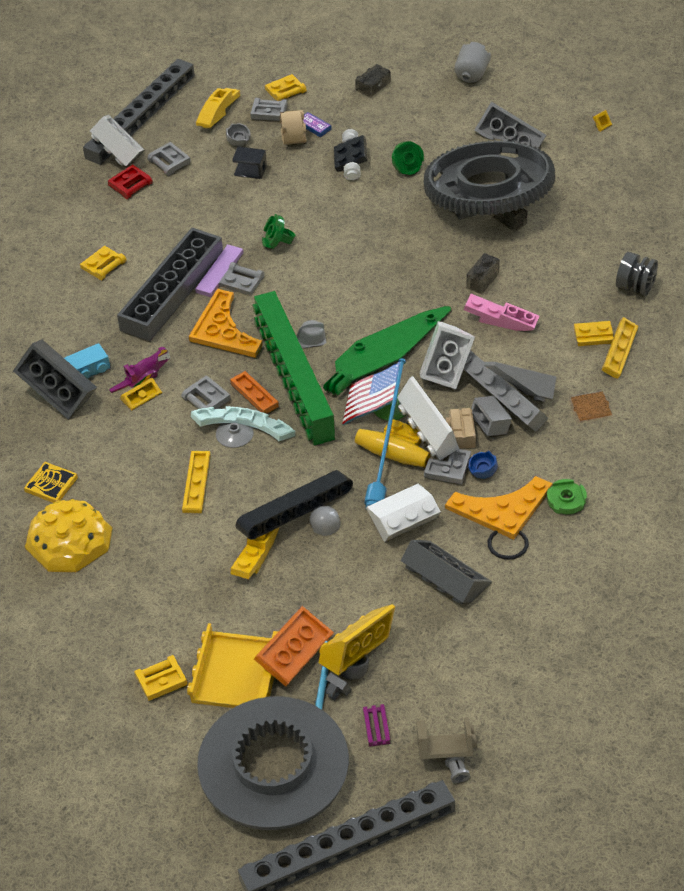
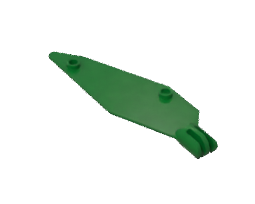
(382, 348)

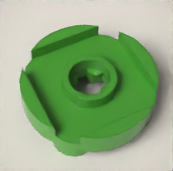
(562, 505)

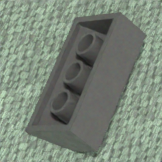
(54, 378)
(444, 570)

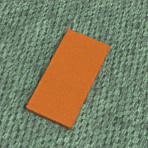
(293, 646)

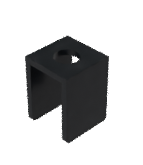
(250, 162)

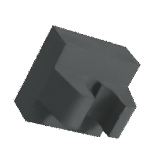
(336, 686)

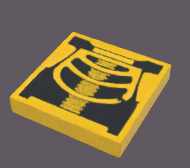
(50, 482)

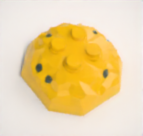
(68, 536)

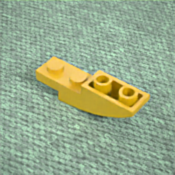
(215, 106)
(253, 555)

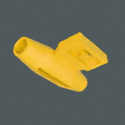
(402, 444)

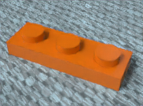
(254, 392)

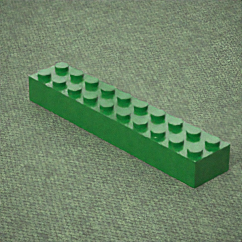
(294, 369)

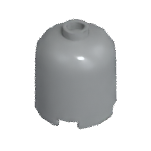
(472, 62)

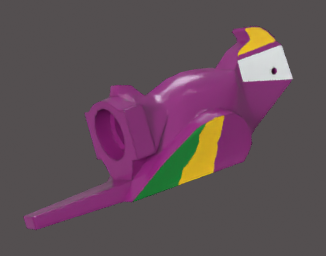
(143, 370)

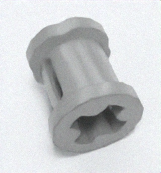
(457, 769)

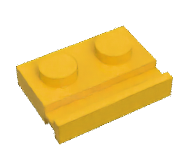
(593, 333)

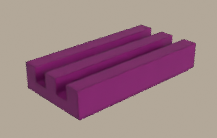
(374, 710)

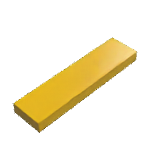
(620, 348)
(196, 482)

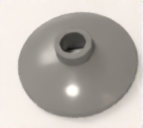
(234, 438)

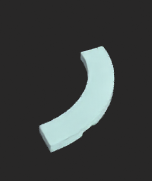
(244, 416)

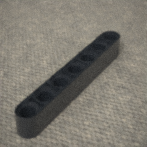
(293, 504)

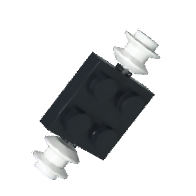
(350, 154)

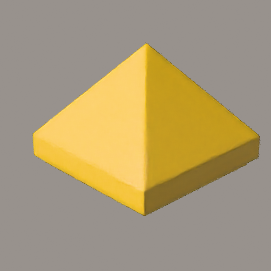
(602, 120)

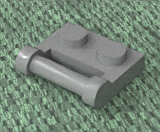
(267, 109)
(172, 155)
(240, 283)
(208, 390)

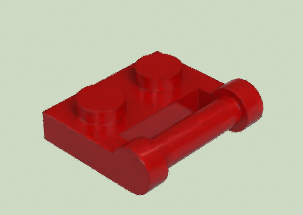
(128, 177)

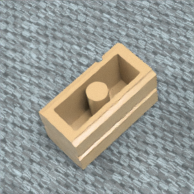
(463, 427)

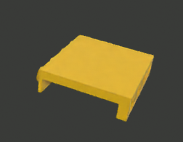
(227, 670)

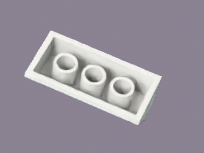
(427, 420)

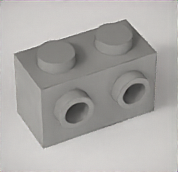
(491, 416)

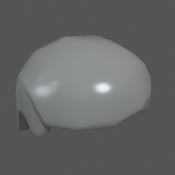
(238, 134)
(325, 521)

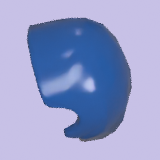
(483, 465)

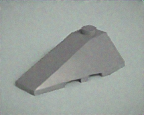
(505, 126)
(529, 382)

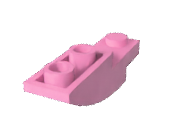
(497, 315)

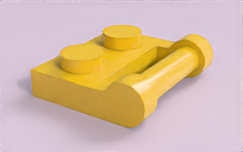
(285, 87)
(100, 259)
(163, 681)

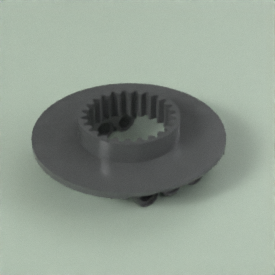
(273, 803)

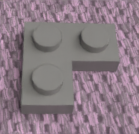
(450, 471)

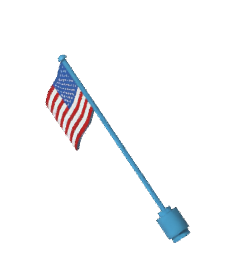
(367, 397)

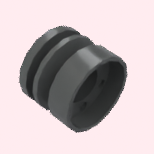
(633, 272)

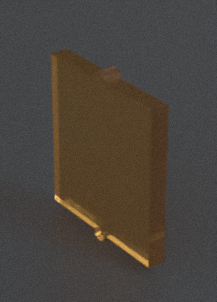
(591, 406)

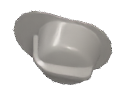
(311, 334)

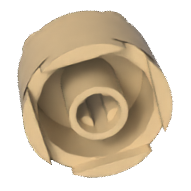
(293, 127)

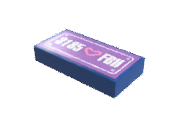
(316, 125)

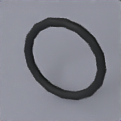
(507, 557)

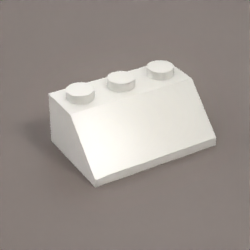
(116, 140)
(446, 355)
(403, 511)

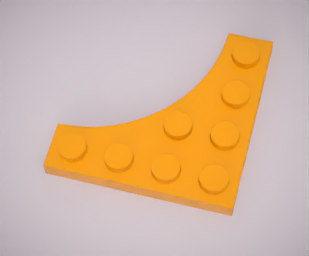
(219, 331)
(502, 513)

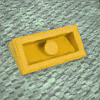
(140, 394)

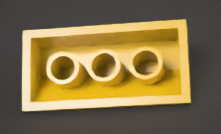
(357, 640)

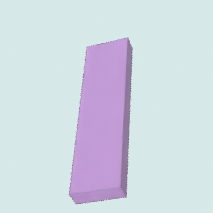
(210, 281)

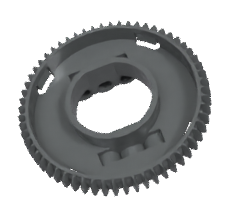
(526, 178)

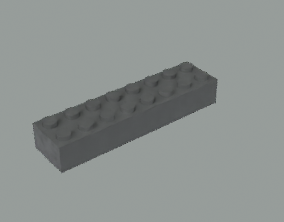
(170, 284)

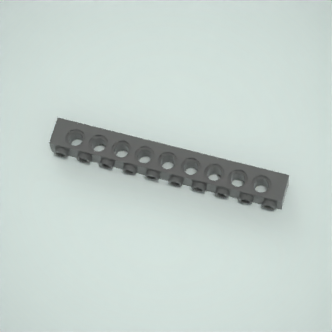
(145, 105)
(299, 868)

